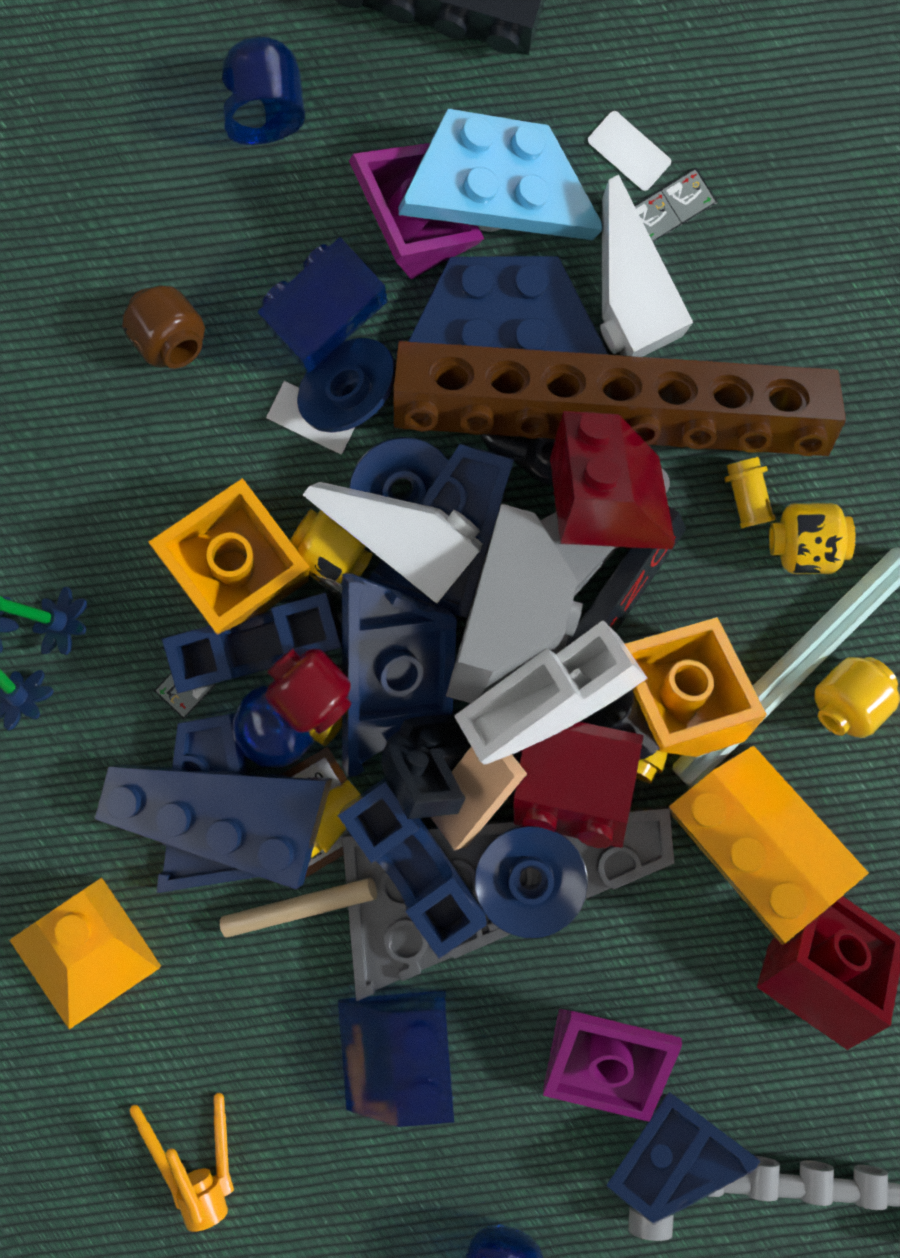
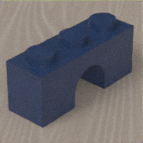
(206, 659)
(422, 873)

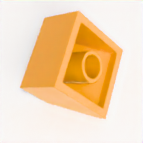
(231, 558)
(695, 690)

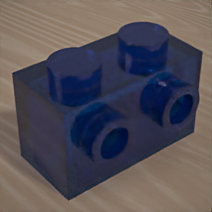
(322, 303)

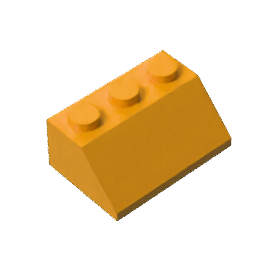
(767, 843)

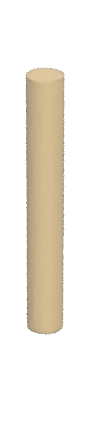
(298, 907)

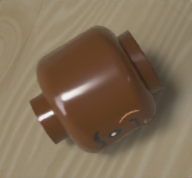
(163, 327)

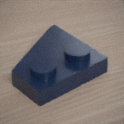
(678, 1162)

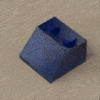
(398, 1058)

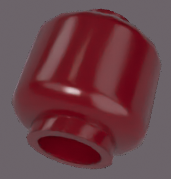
(308, 690)

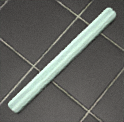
(808, 653)

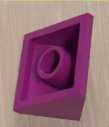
(414, 241)
(609, 1064)

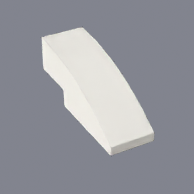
(550, 694)

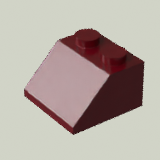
(608, 485)
(580, 784)
(837, 973)

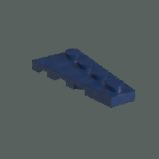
(234, 819)

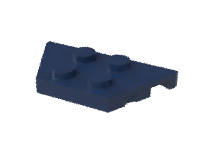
(508, 305)
(397, 665)

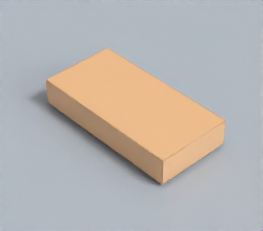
(485, 791)

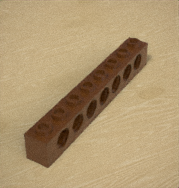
(660, 398)

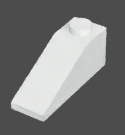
(638, 294)
(408, 536)

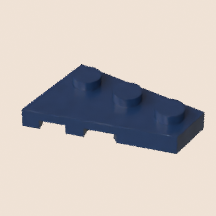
(474, 487)
(204, 747)

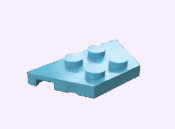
(499, 177)

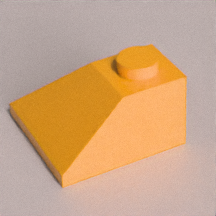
(85, 953)

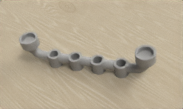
(813, 1185)

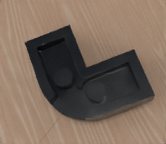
(421, 762)

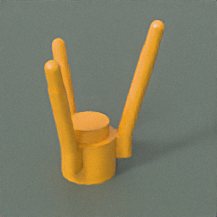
(198, 1192)

